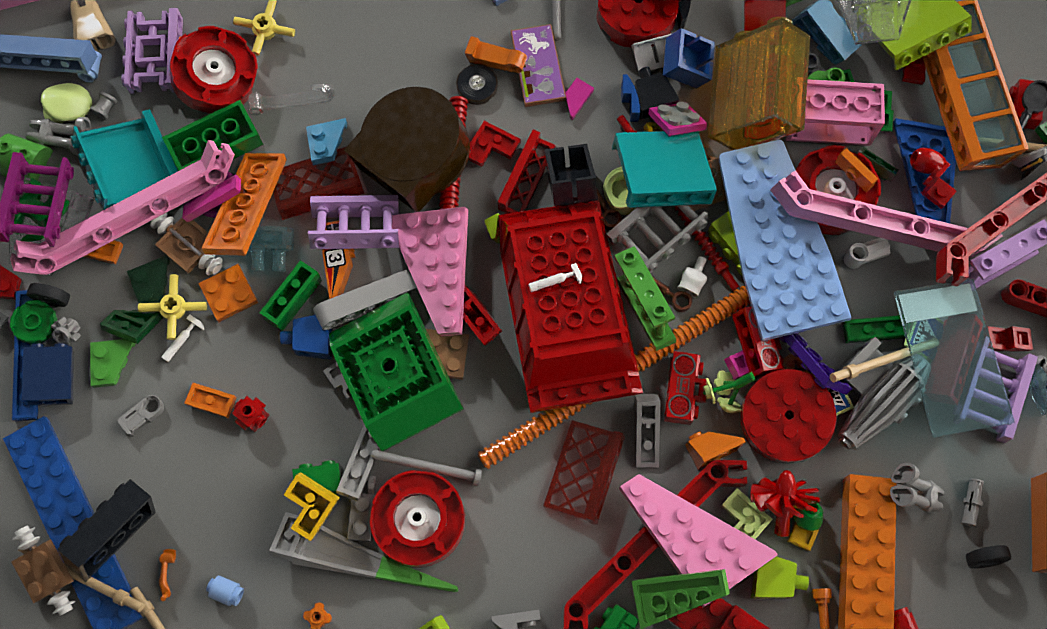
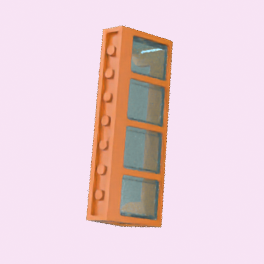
(975, 99)

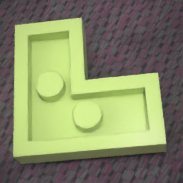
(749, 518)

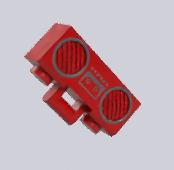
(760, 355)
(683, 376)

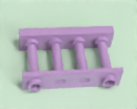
(354, 206)
(1008, 254)
(1018, 390)

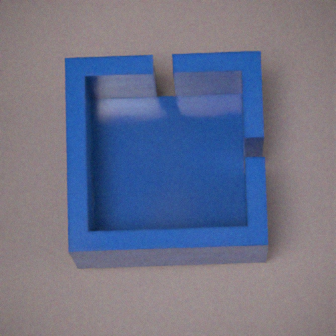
(687, 53)

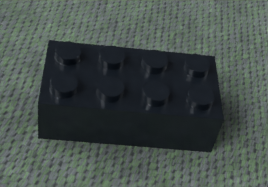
(106, 530)

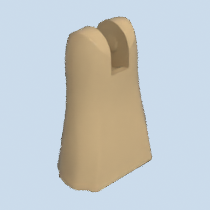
(91, 24)

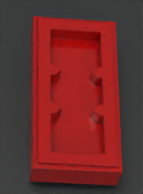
(914, 72)

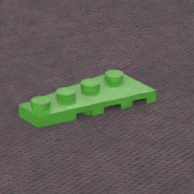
(675, 594)

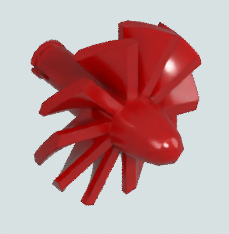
(782, 498)

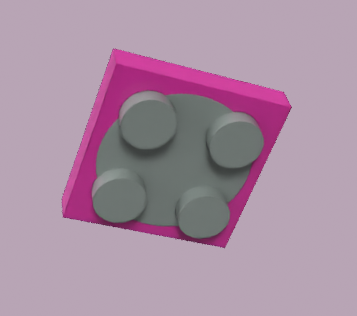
(677, 118)

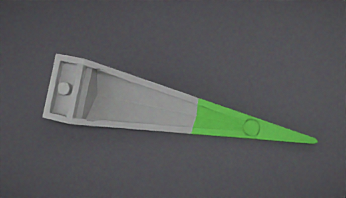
(336, 553)

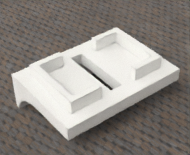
(644, 54)

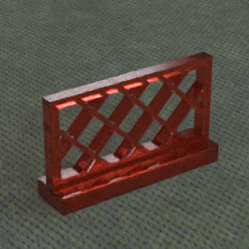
(300, 202)
(604, 472)

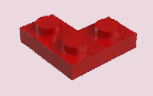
(492, 138)

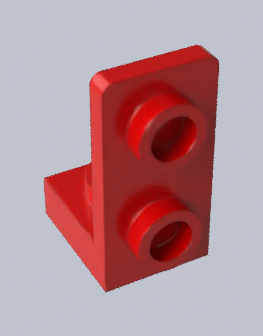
(936, 189)

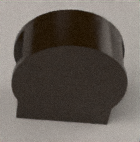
(412, 145)

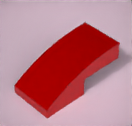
(1011, 338)

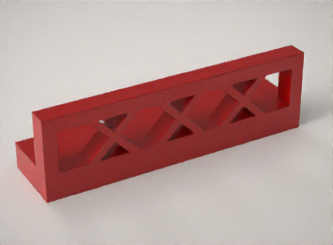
(516, 177)

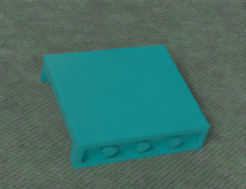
(123, 158)
(664, 169)

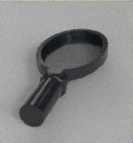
(1033, 100)

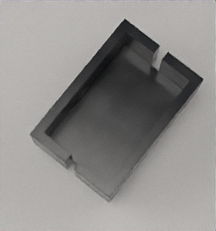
(571, 182)

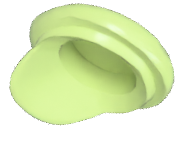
(65, 102)
(616, 191)

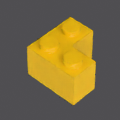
(316, 504)

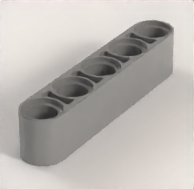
(363, 299)

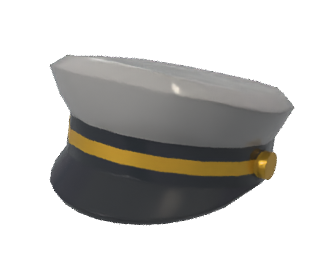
(1030, 161)

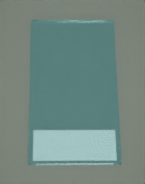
(953, 358)

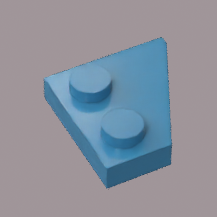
(325, 140)

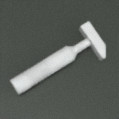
(555, 279)
(182, 337)

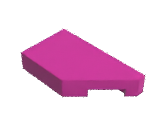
(577, 96)

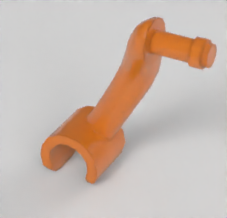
(166, 557)

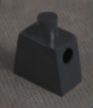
(653, 91)

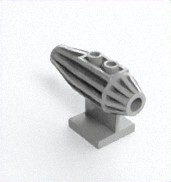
(884, 396)

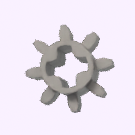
(66, 331)

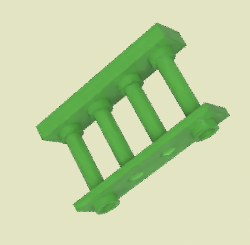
(645, 298)

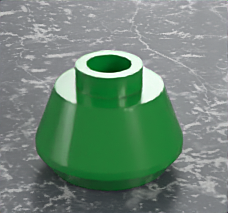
(811, 520)

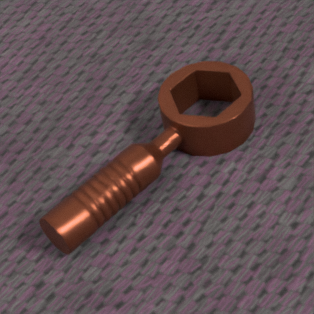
(608, 212)
(666, 291)

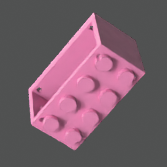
(842, 113)

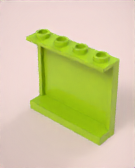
(928, 28)

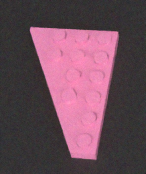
(436, 258)
(692, 536)

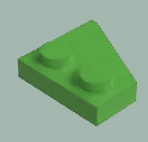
(108, 360)

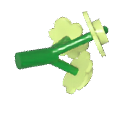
(724, 385)

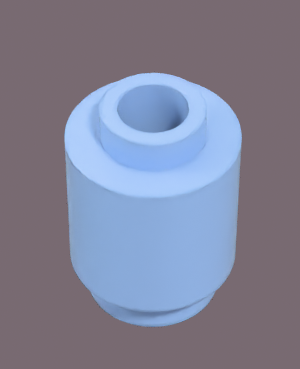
(224, 591)

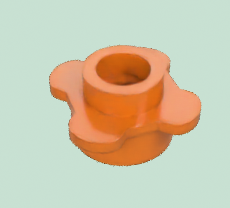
(317, 610)

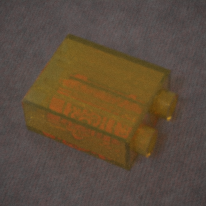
(760, 85)

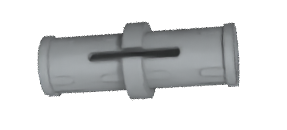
(972, 502)

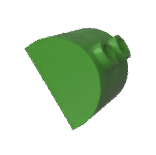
(33, 152)

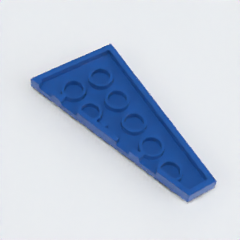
(917, 135)

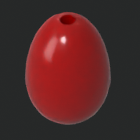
(926, 160)

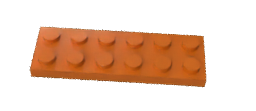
(241, 214)

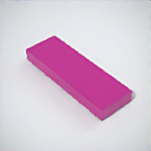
(211, 198)

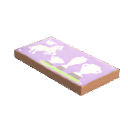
(541, 75)

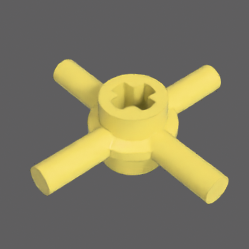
(264, 27)
(168, 302)

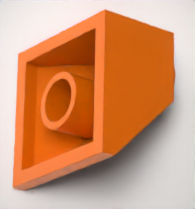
(712, 446)

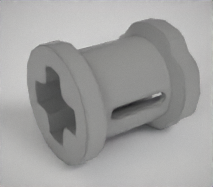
(103, 105)

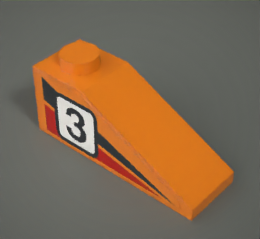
(337, 269)

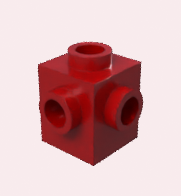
(255, 419)

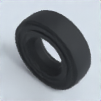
(49, 294)
(988, 556)

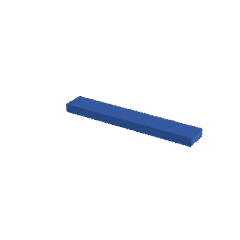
(19, 410)

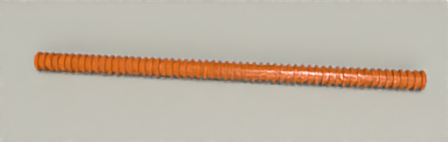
(644, 359)

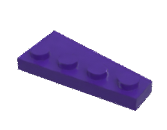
(812, 363)

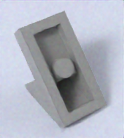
(510, 621)

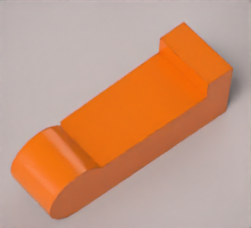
(495, 56)

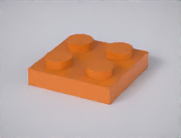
(228, 293)

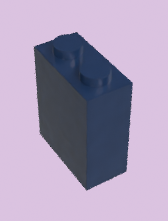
(48, 375)

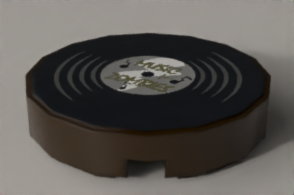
(477, 84)

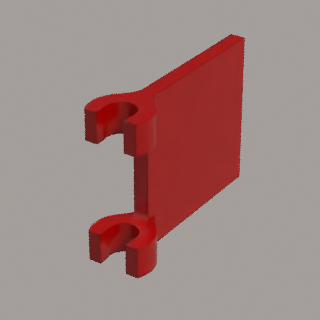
(760, 11)

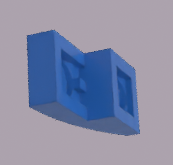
(629, 95)

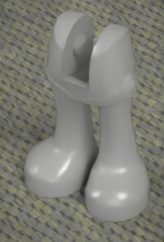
(48, 128)
(904, 494)

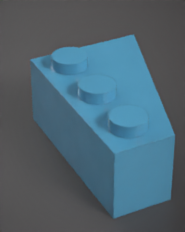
(827, 30)

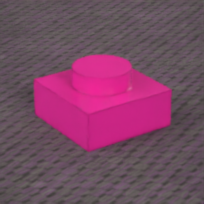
(737, 364)

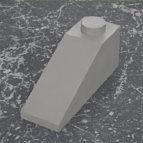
(647, 430)

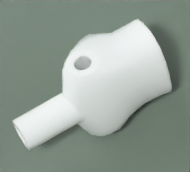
(693, 278)

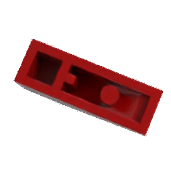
(479, 318)

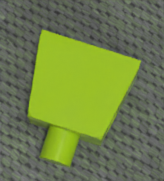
(777, 580)

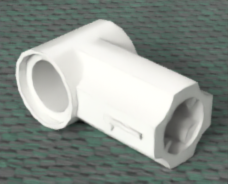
(867, 252)

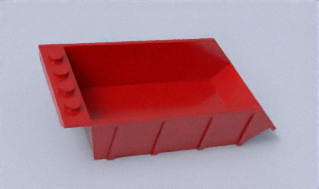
(570, 333)

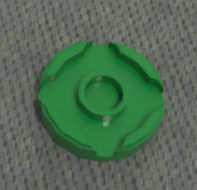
(33, 322)

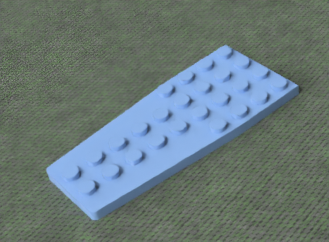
(780, 255)

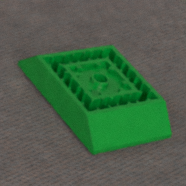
(409, 396)

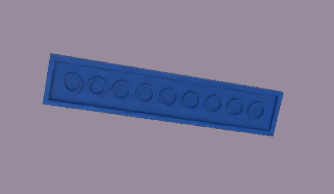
(62, 508)

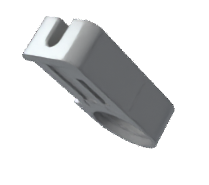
(139, 415)

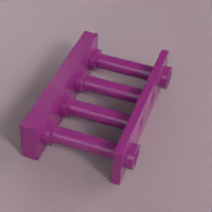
(15, 187)

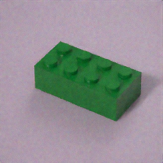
(227, 126)

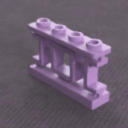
(135, 45)

